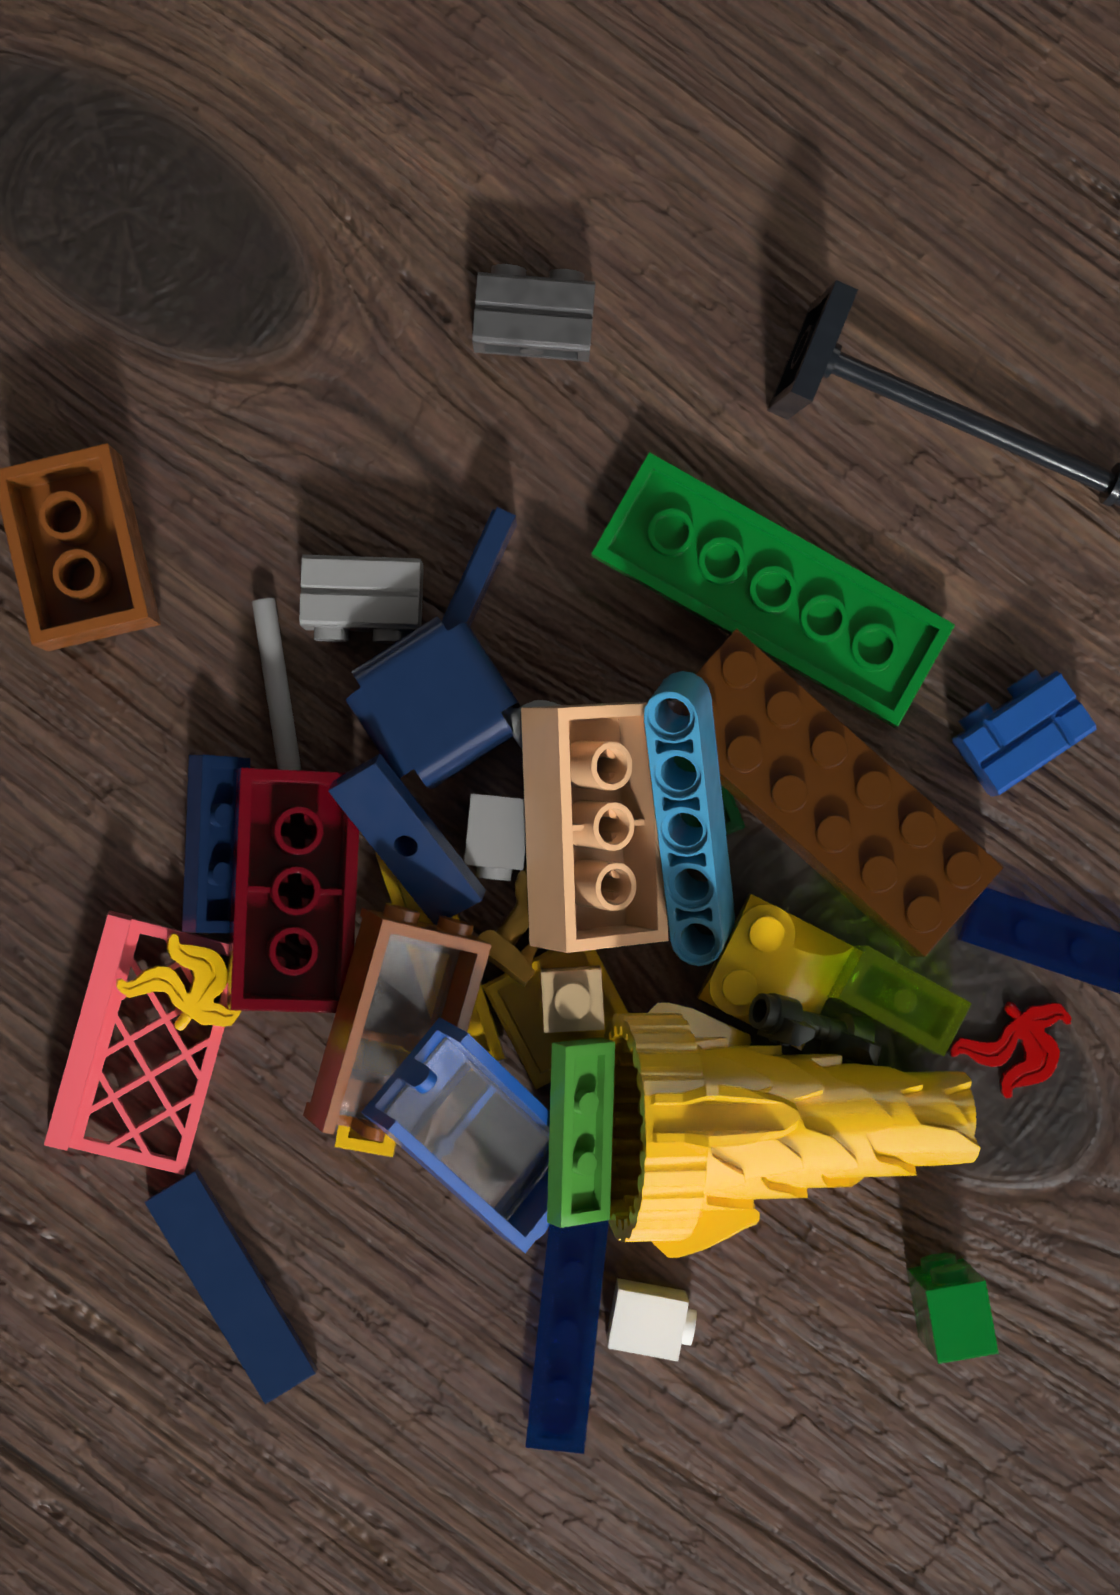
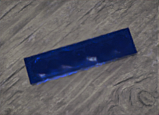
(566, 1337)

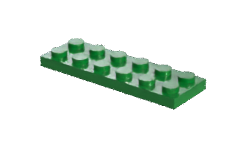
(773, 589)

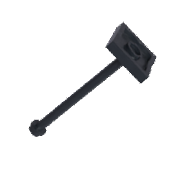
(819, 355)

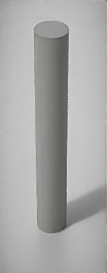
(276, 684)

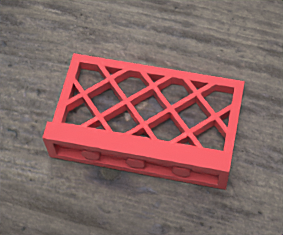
(92, 1046)

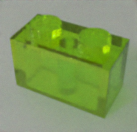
(899, 1000)

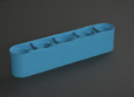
(698, 795)

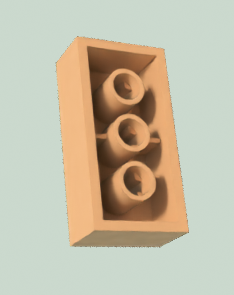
(590, 828)

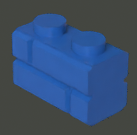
(1022, 732)

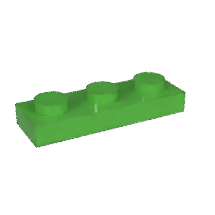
(580, 1131)

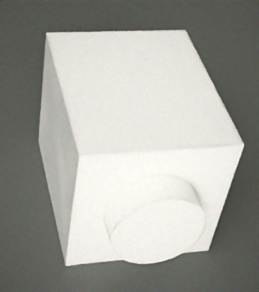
(650, 1320)

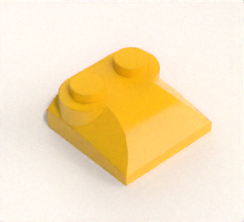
(773, 955)

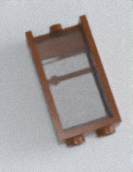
(392, 994)

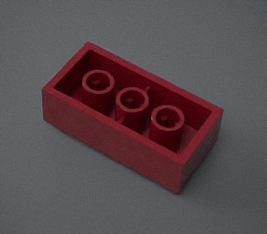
(262, 917)

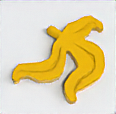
(208, 982)

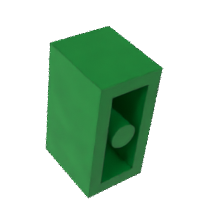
(951, 1308)

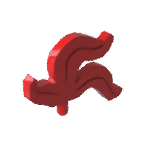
(1039, 1048)

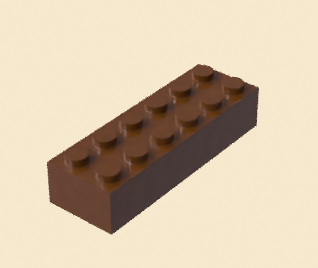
(838, 801)

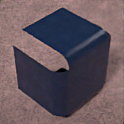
(433, 702)

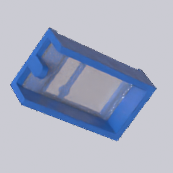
(471, 1130)

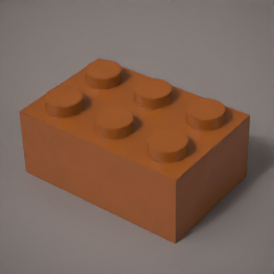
(76, 548)

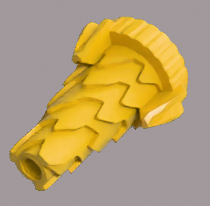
(726, 1123)

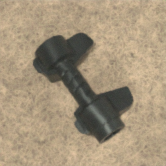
(785, 1021)

